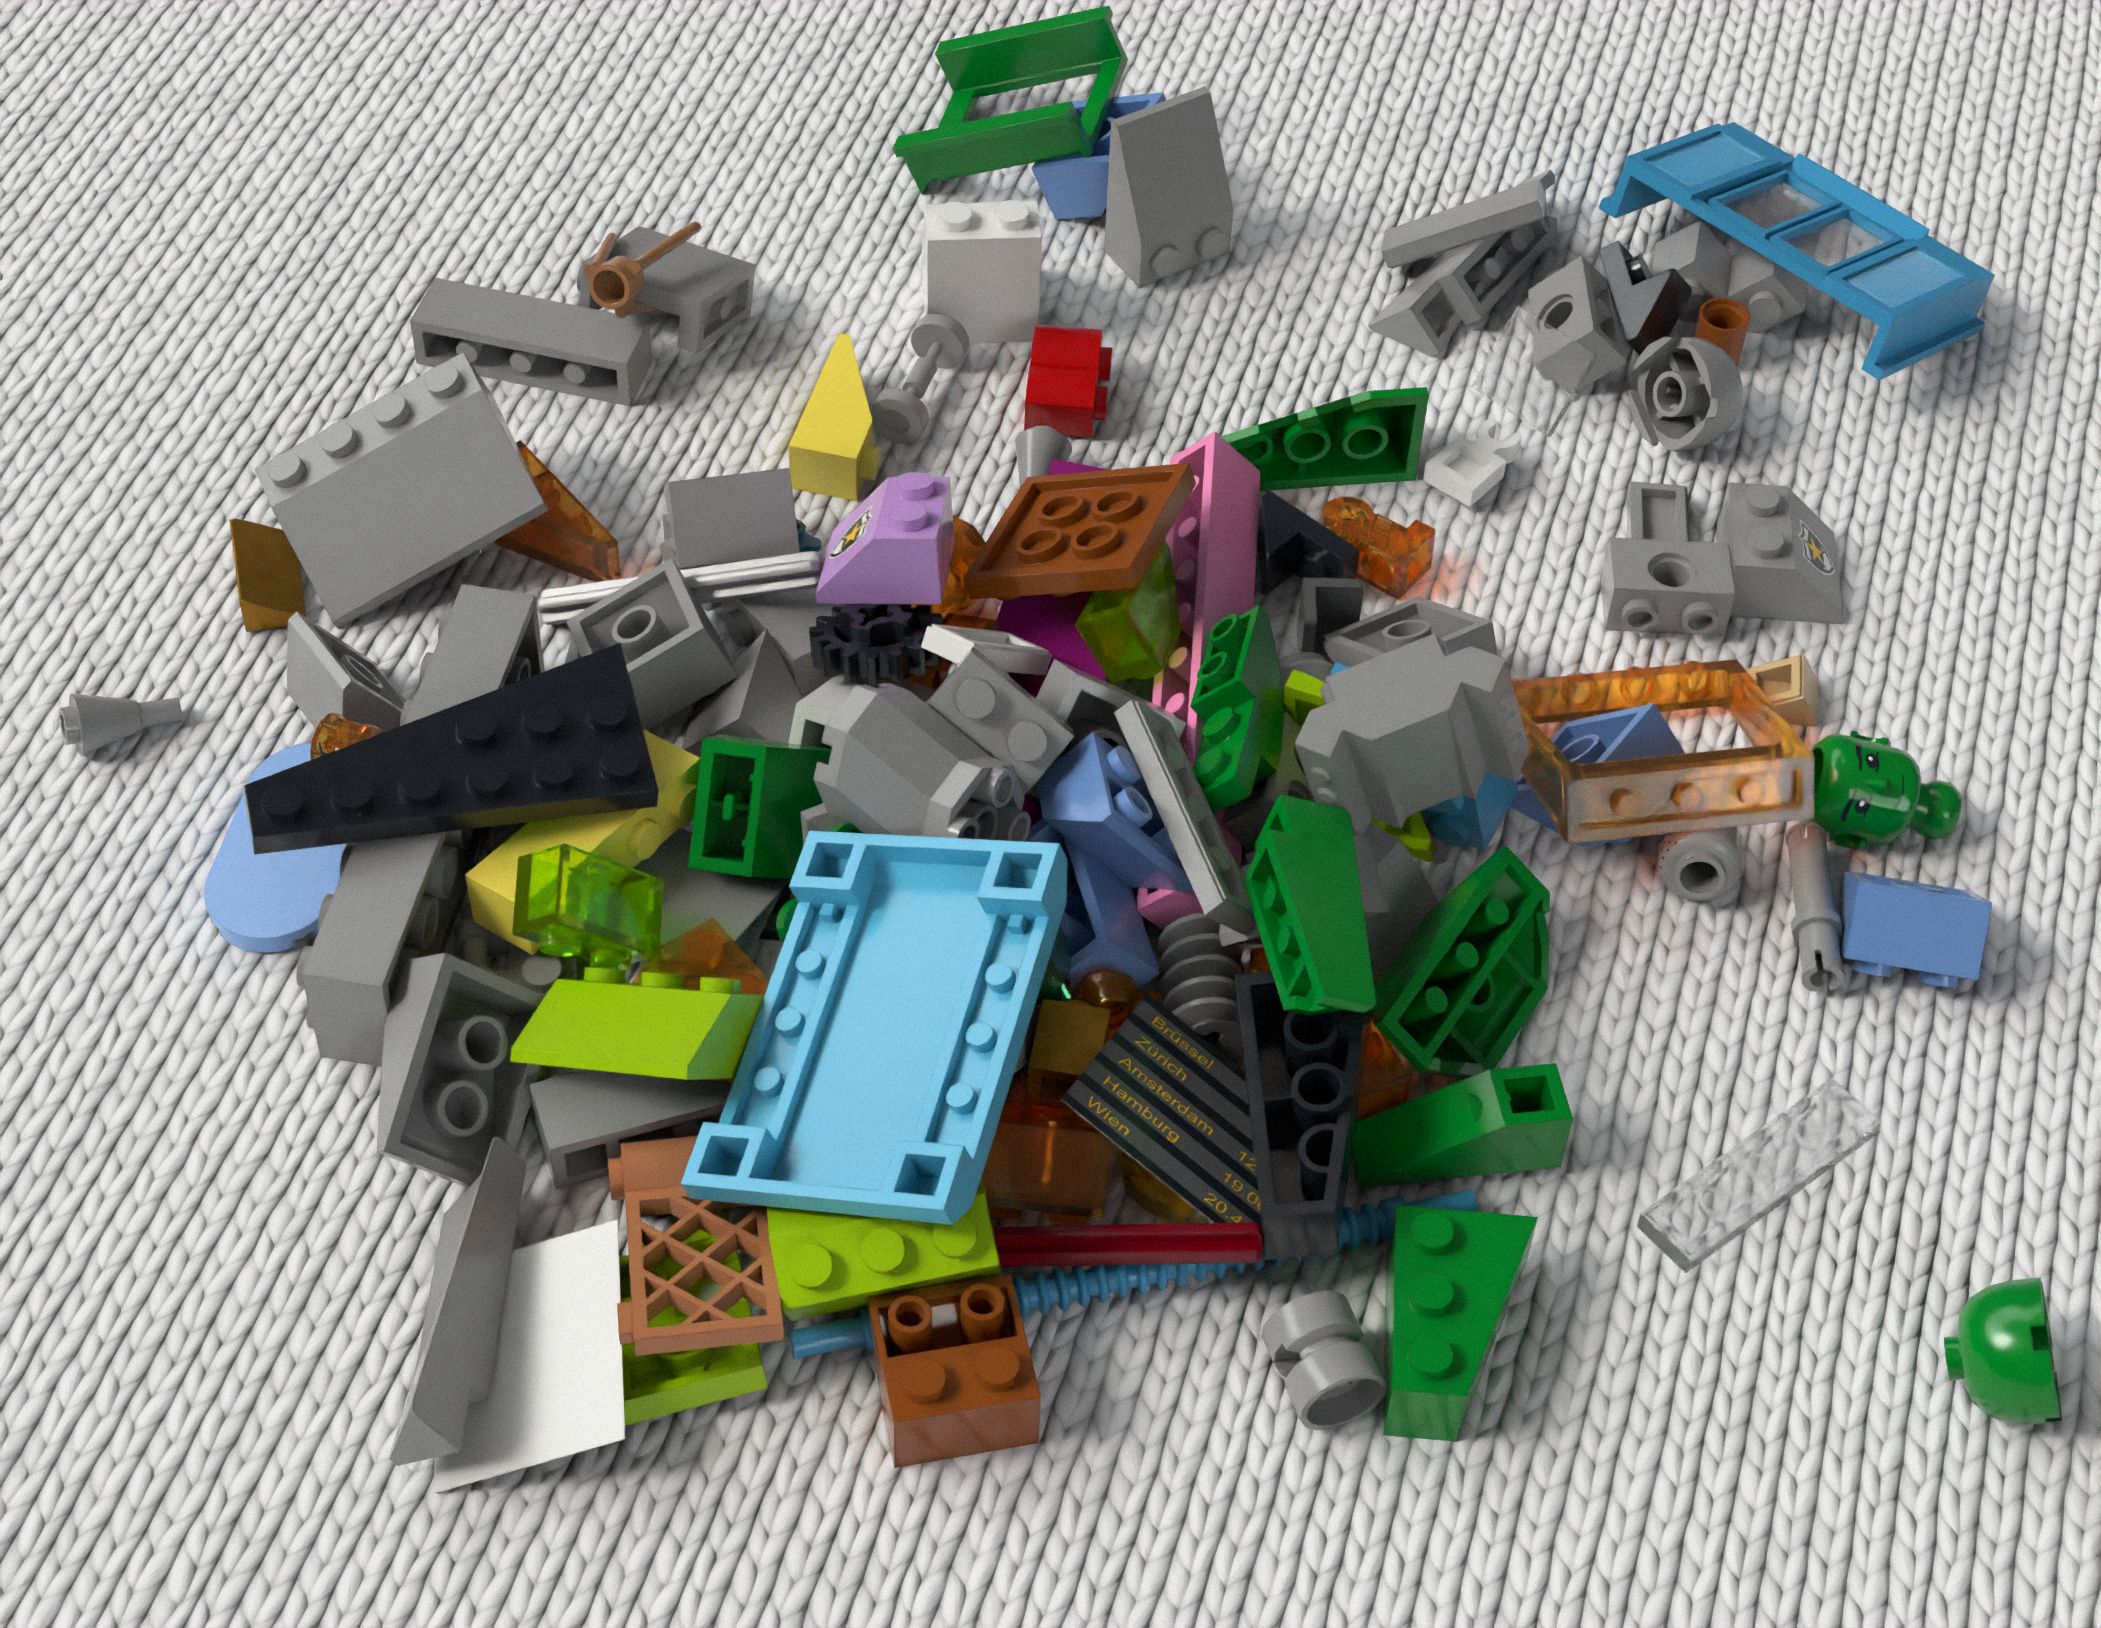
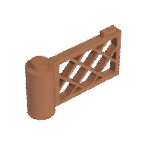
(650, 1183)

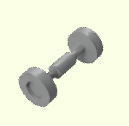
(900, 413)

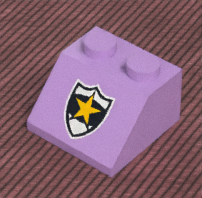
(892, 545)

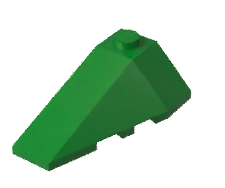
(1339, 443)

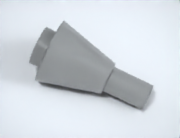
(1037, 449)
(103, 720)

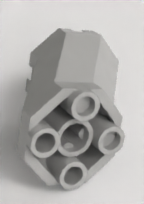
(913, 773)

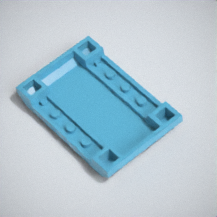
(887, 1027)

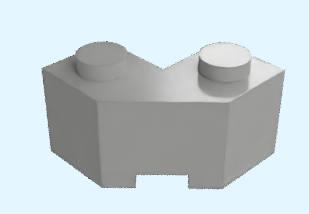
(1746, 277)

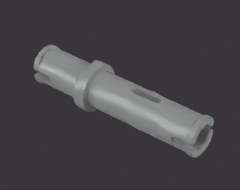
(1816, 924)

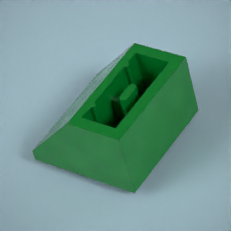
(752, 805)

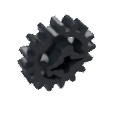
(873, 642)

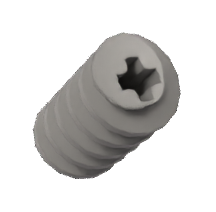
(1200, 980)

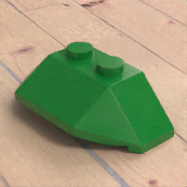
(1469, 972)

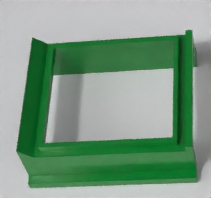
(1011, 61)

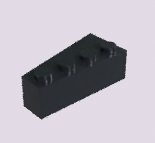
(1303, 1113)

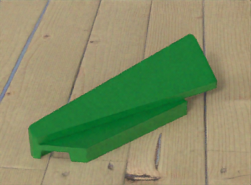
(1311, 908)

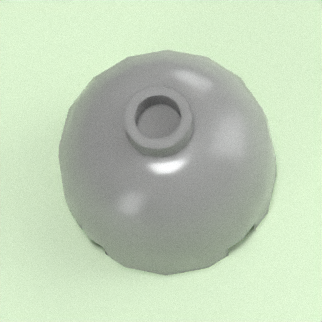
(1685, 393)

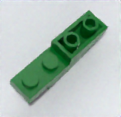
(1241, 708)

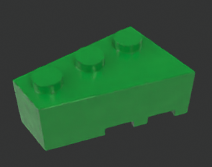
(1443, 1309)

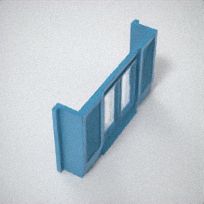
(1821, 233)

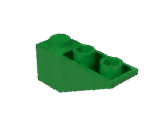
(1468, 1129)

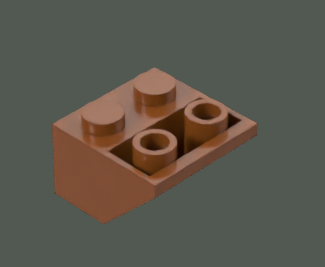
(954, 1370)

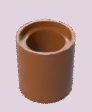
(1724, 324)

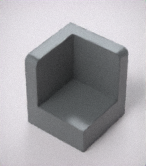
(1324, 608)

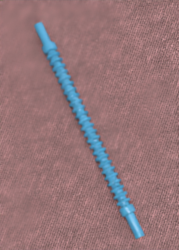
(1102, 1280)

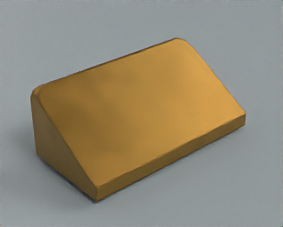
(266, 575)

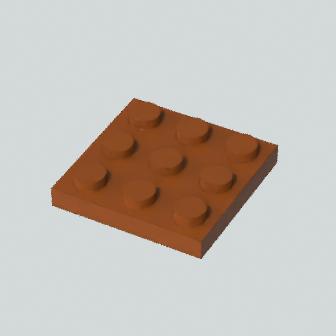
(1080, 532)

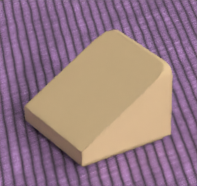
(1790, 688)

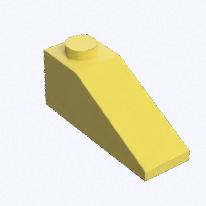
(834, 438)

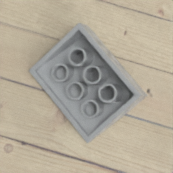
(401, 489)

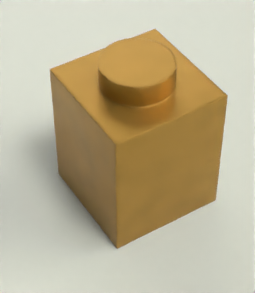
(1063, 1047)

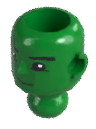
(1876, 792)

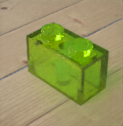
(587, 907)

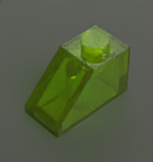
(1135, 628)

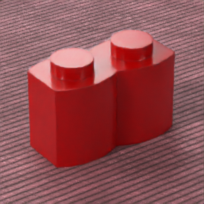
(1066, 378)

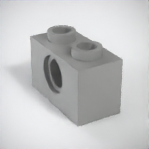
(1582, 307)
(1667, 586)

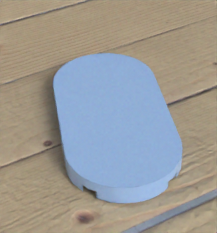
(274, 896)

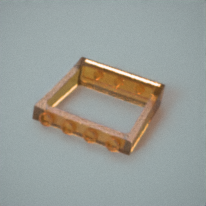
(1669, 791)

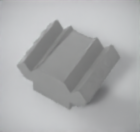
(1411, 732)

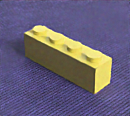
(617, 836)

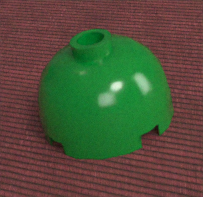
(2007, 1353)

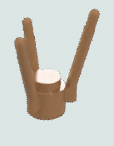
(621, 279)

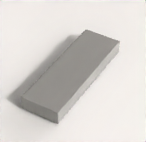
(1464, 224)

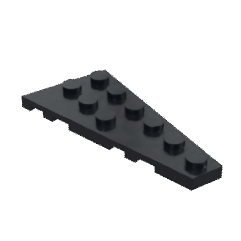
(511, 756)

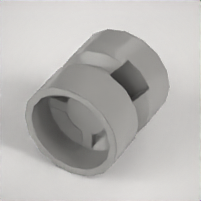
(1324, 1365)

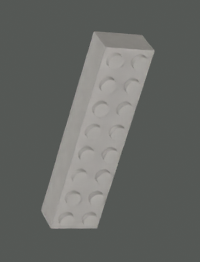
(406, 891)

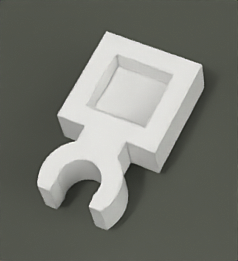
(1472, 468)

